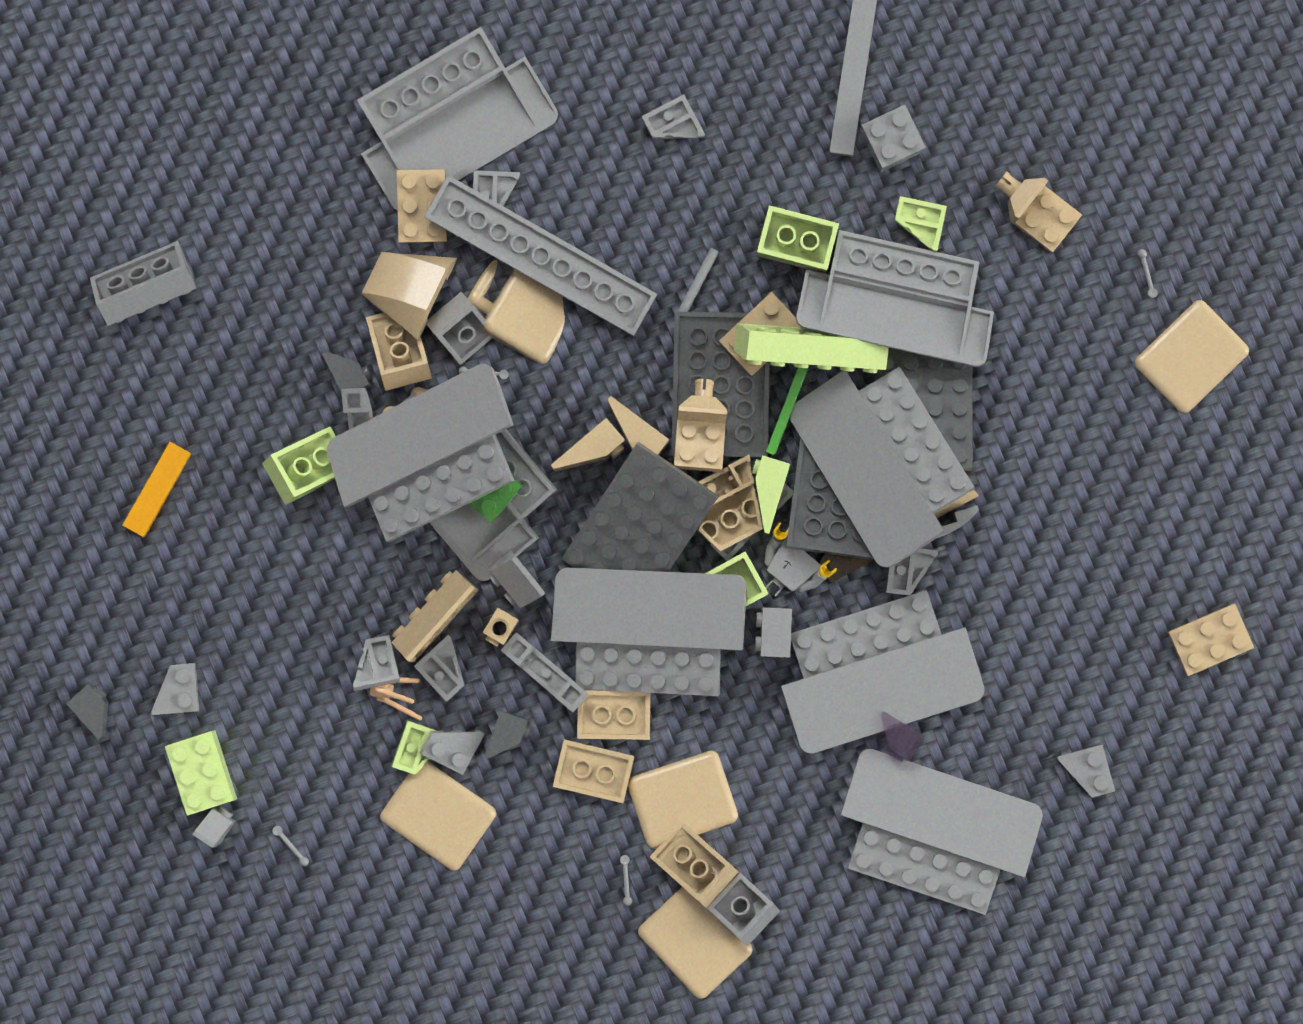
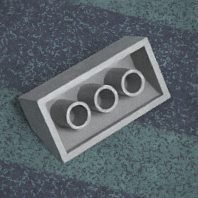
(142, 283)

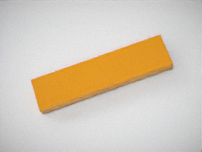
(157, 489)

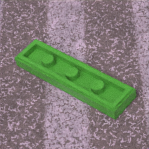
(786, 411)

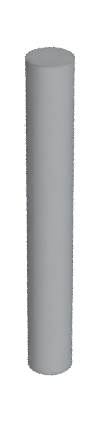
(698, 281)

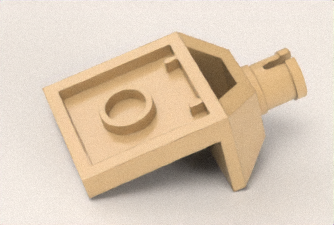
(1038, 210)
(700, 431)

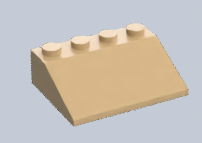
(434, 616)

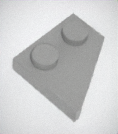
(673, 121)
(495, 184)
(907, 573)
(376, 664)
(442, 669)
(452, 748)
(1089, 769)

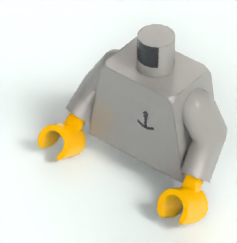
(791, 566)

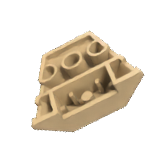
(407, 287)
(736, 509)

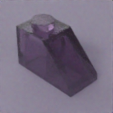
(900, 738)

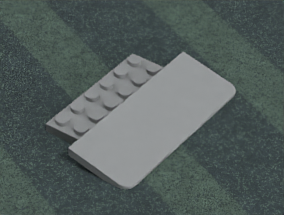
(454, 112)
(898, 300)
(426, 453)
(882, 460)
(482, 542)
(649, 628)
(877, 663)
(936, 830)

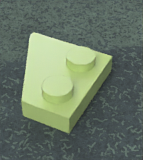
(921, 220)
(408, 752)

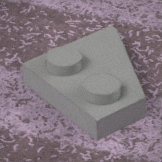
(178, 691)

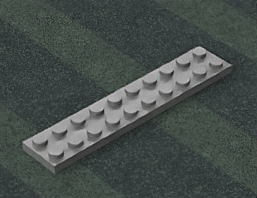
(540, 255)

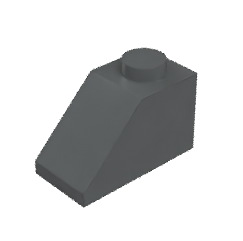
(347, 372)
(91, 709)
(507, 733)

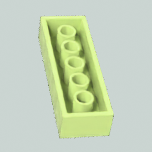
(806, 348)

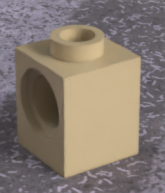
(510, 623)

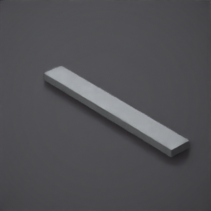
(852, 77)

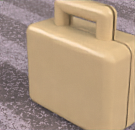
(523, 315)
(1191, 356)
(681, 793)
(438, 815)
(693, 943)

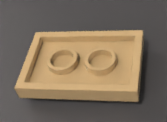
(414, 197)
(767, 312)
(1210, 639)
(614, 715)
(593, 771)

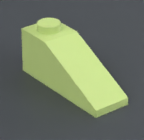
(769, 484)

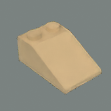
(397, 353)
(636, 429)
(595, 446)
(695, 865)

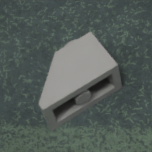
(214, 827)

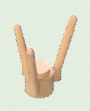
(385, 692)

